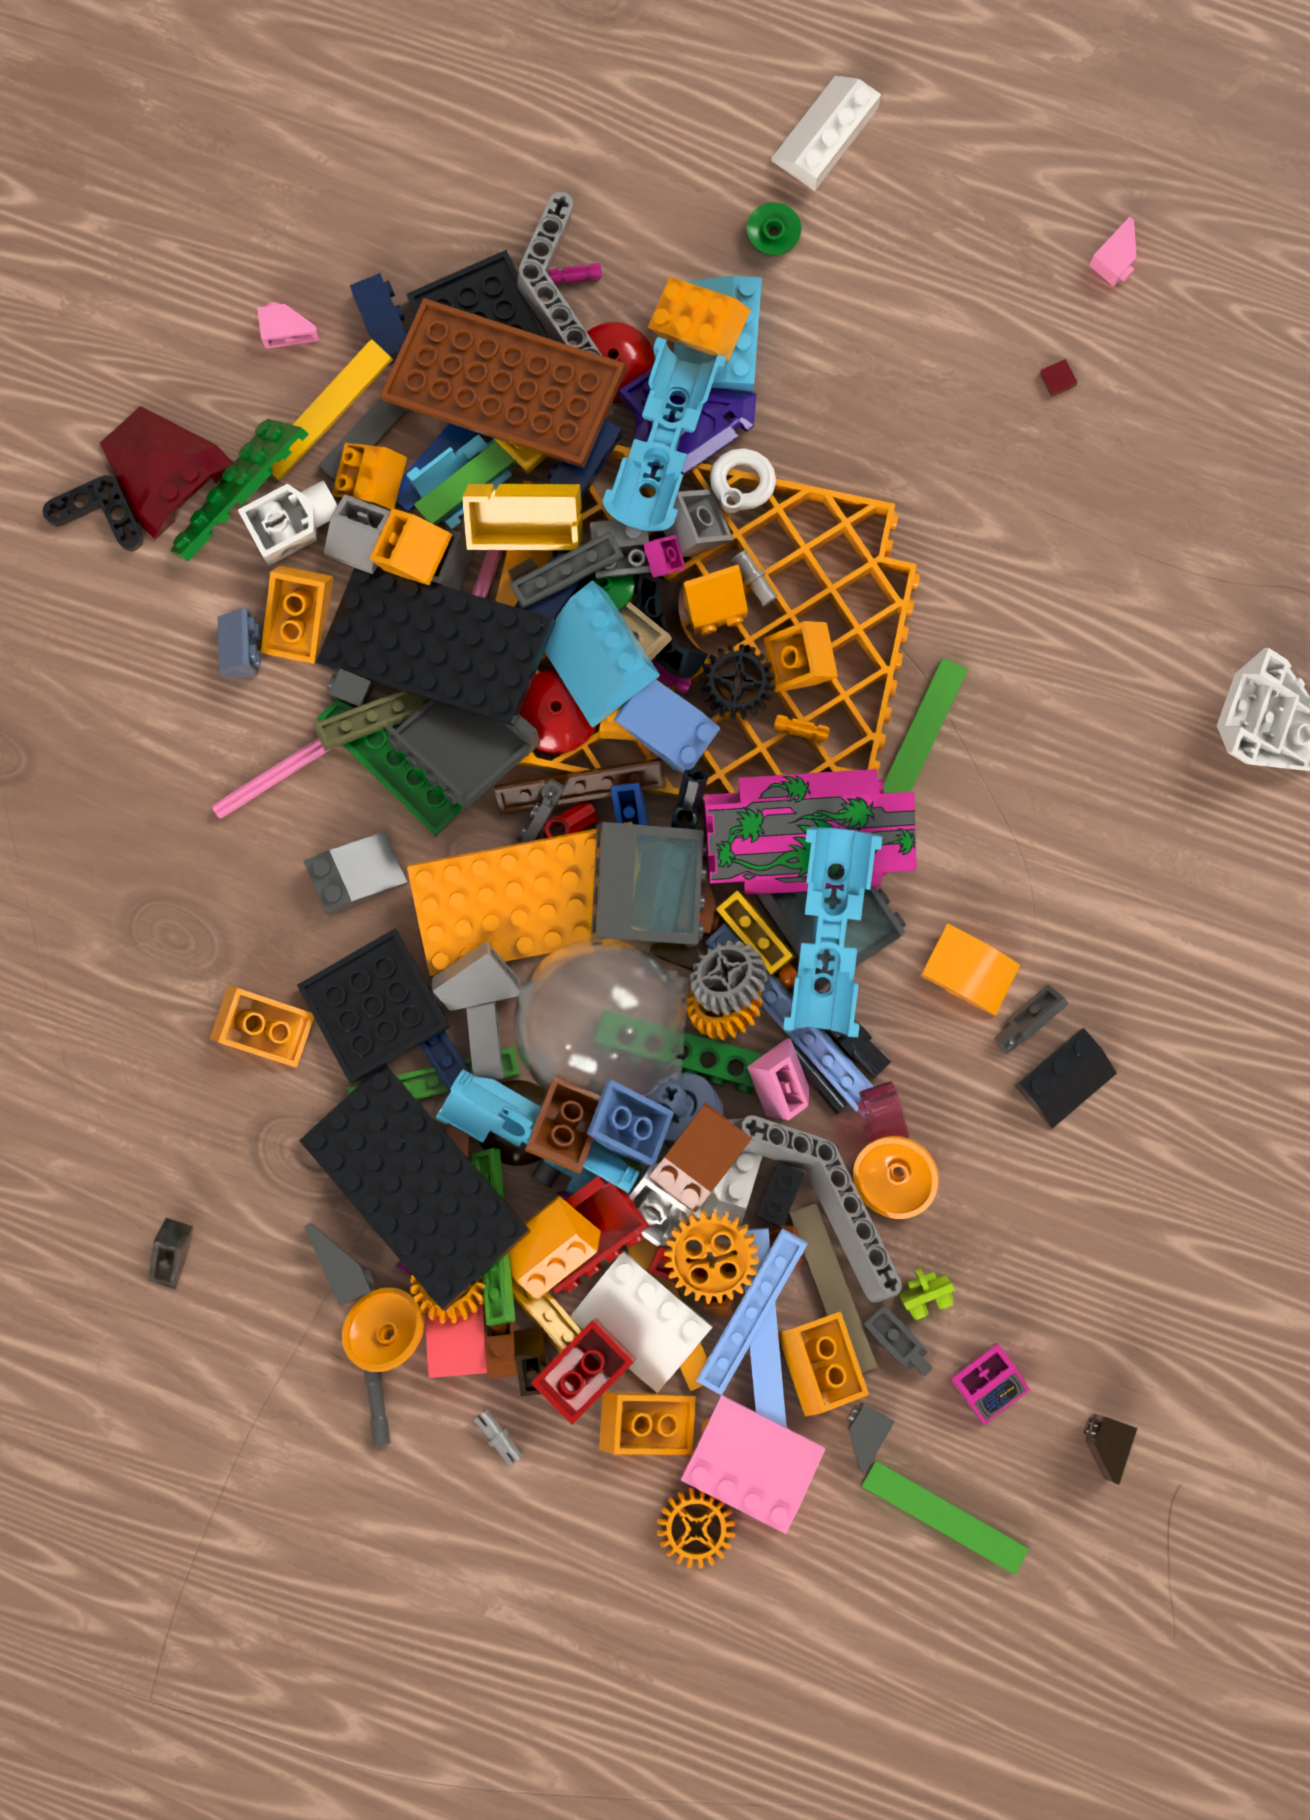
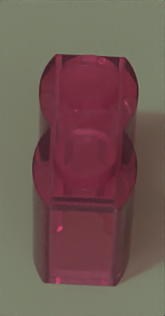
(882, 1112)

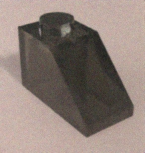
(170, 1252)

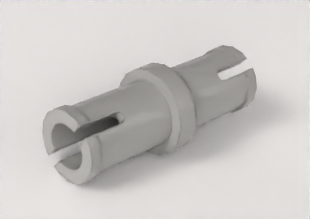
(754, 578)
(498, 1437)

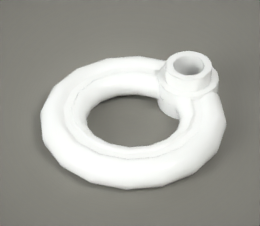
(747, 500)

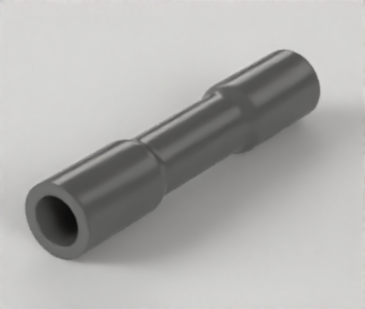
(378, 1419)

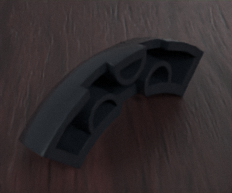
(659, 601)

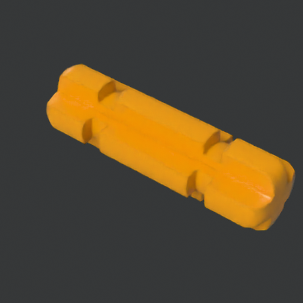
(801, 728)

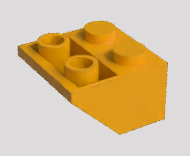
(370, 474)
(410, 547)

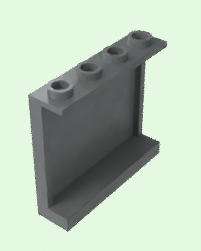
(462, 749)

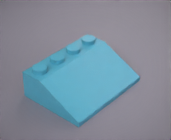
(740, 369)
(598, 654)

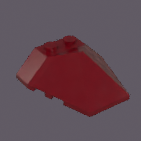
(160, 466)

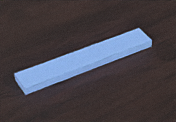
(751, 1311)

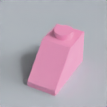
(1117, 255)
(284, 326)

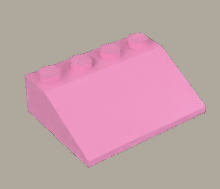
(753, 1464)

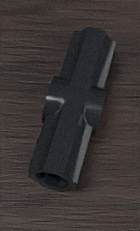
(689, 798)
(862, 1050)

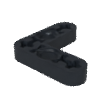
(96, 501)

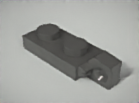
(541, 812)
(1030, 1018)
(897, 1339)

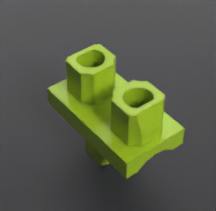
(925, 1289)

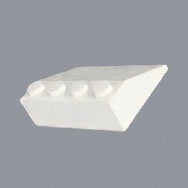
(644, 1319)

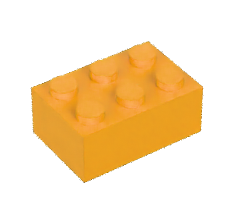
(699, 318)

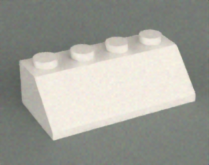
(827, 130)

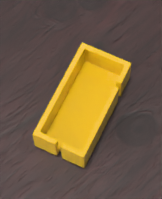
(523, 516)

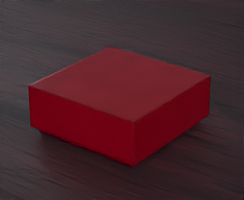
(1058, 377)

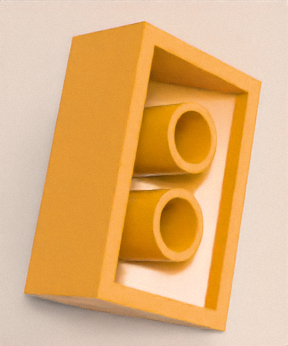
(554, 1247)
(823, 1364)

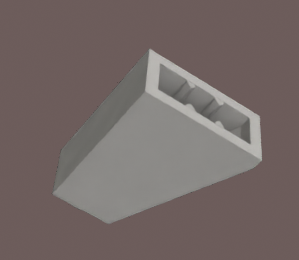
(475, 980)

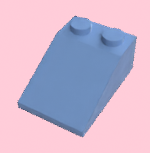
(667, 725)
(630, 1124)

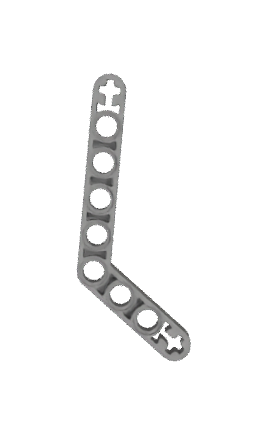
(542, 283)
(837, 1195)

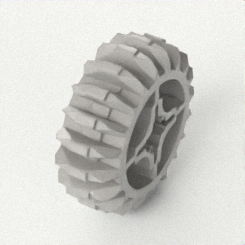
(728, 977)

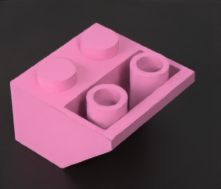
(780, 1082)

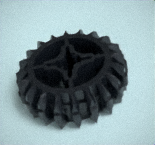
(725, 678)

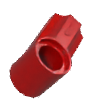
(574, 819)

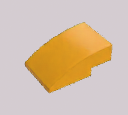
(970, 969)

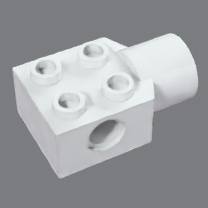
(288, 519)
(659, 1209)

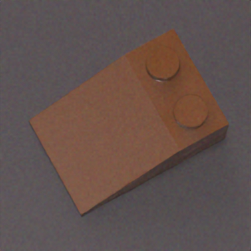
(563, 1125)
(700, 1157)

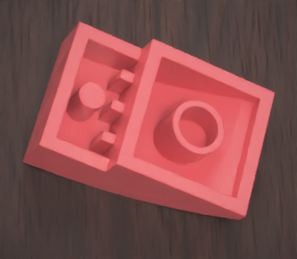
(456, 1347)

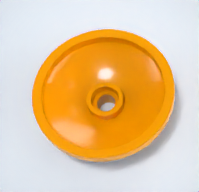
(892, 1192)
(371, 1324)

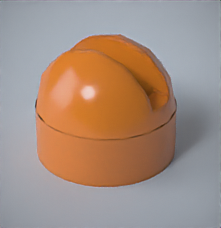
(787, 976)

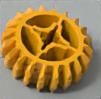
(722, 1025)
(460, 1307)
(713, 1547)

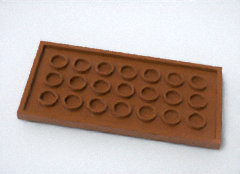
(503, 382)

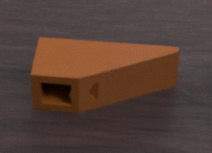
(500, 1349)

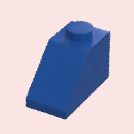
(629, 804)

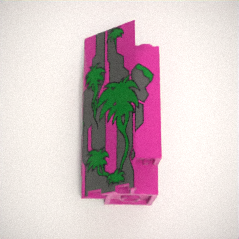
(764, 826)

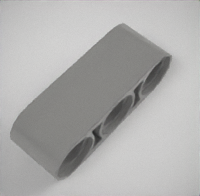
(485, 1041)

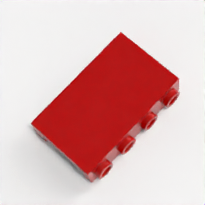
(614, 1216)

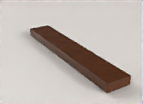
(580, 785)

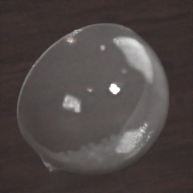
(601, 1016)

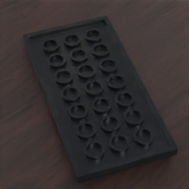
(437, 643)
(415, 1186)

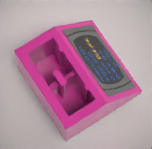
(989, 1383)

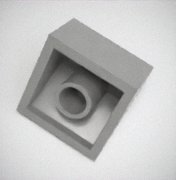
(698, 522)

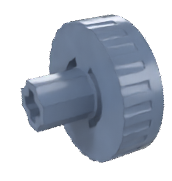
(680, 1099)

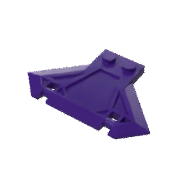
(712, 429)

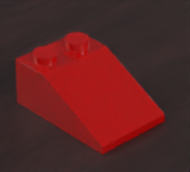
(583, 1371)

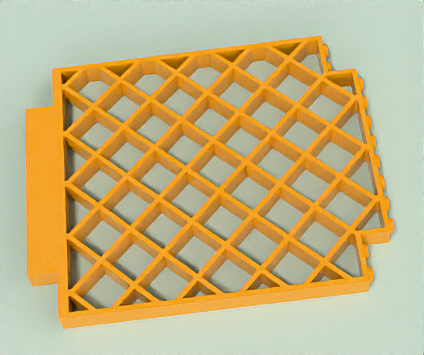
(800, 493)

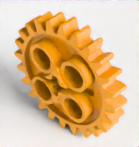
(705, 1231)

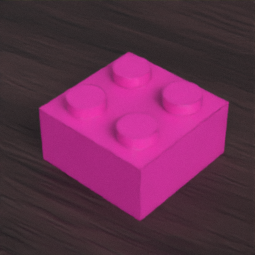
(664, 556)

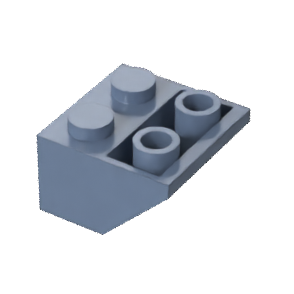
(238, 644)

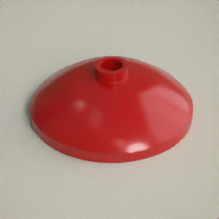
(630, 346)
(559, 730)

